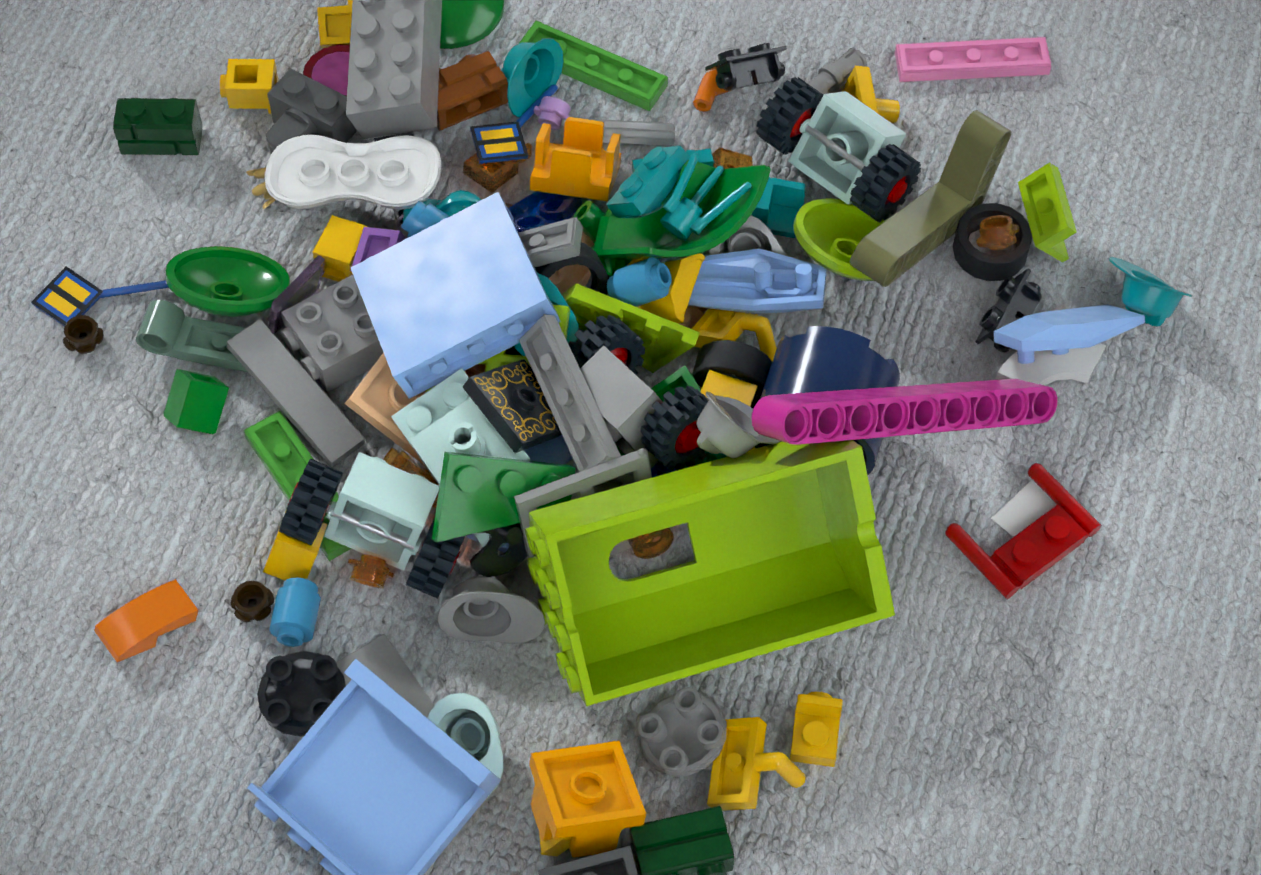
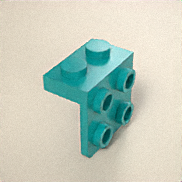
(648, 183)

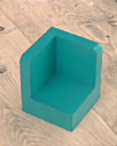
(780, 206)

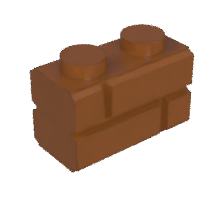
(470, 89)

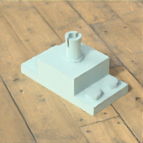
(451, 422)

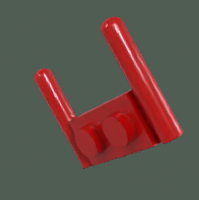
(1037, 545)

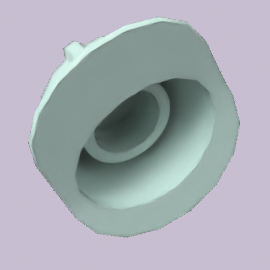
(472, 727)

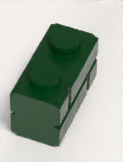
(157, 126)
(683, 845)

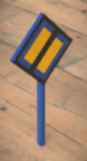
(504, 140)
(74, 295)

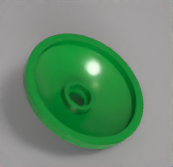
(468, 21)
(226, 280)

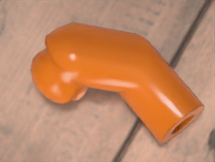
(707, 92)

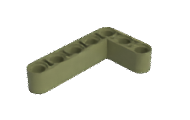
(936, 213)

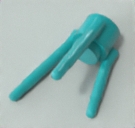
(684, 215)

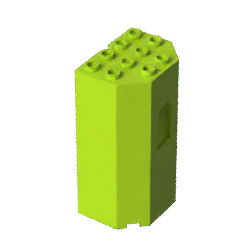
(777, 555)

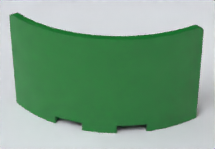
(647, 237)

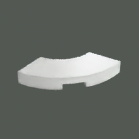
(1048, 367)

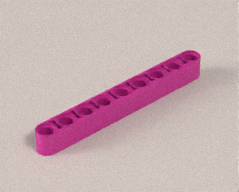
(902, 410)

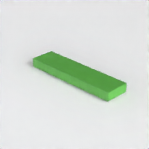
(603, 69)
(285, 460)

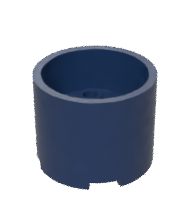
(830, 361)

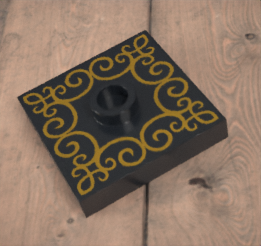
(514, 405)

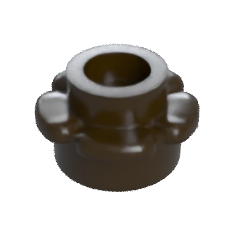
(78, 327)
(248, 592)

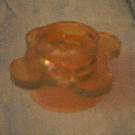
(997, 232)
(370, 571)

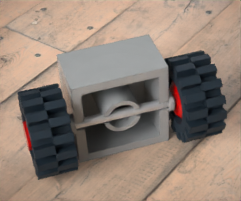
(630, 407)

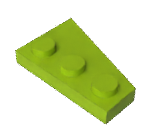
(661, 337)

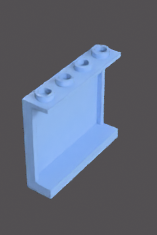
(452, 295)
(375, 784)

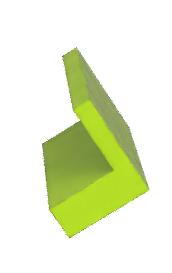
(1048, 210)

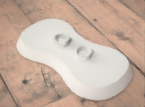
(323, 170)

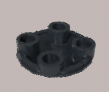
(298, 690)

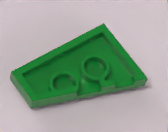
(480, 492)

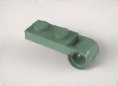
(172, 334)

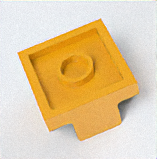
(579, 164)
(585, 796)

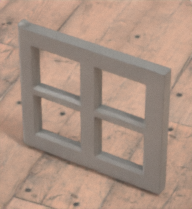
(583, 485)

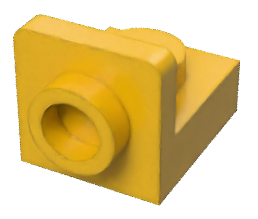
(816, 729)

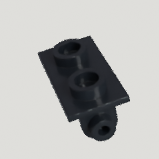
(760, 60)
(1015, 298)

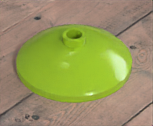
(831, 232)

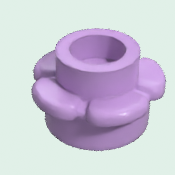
(552, 111)

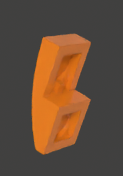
(141, 621)

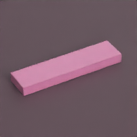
(972, 59)

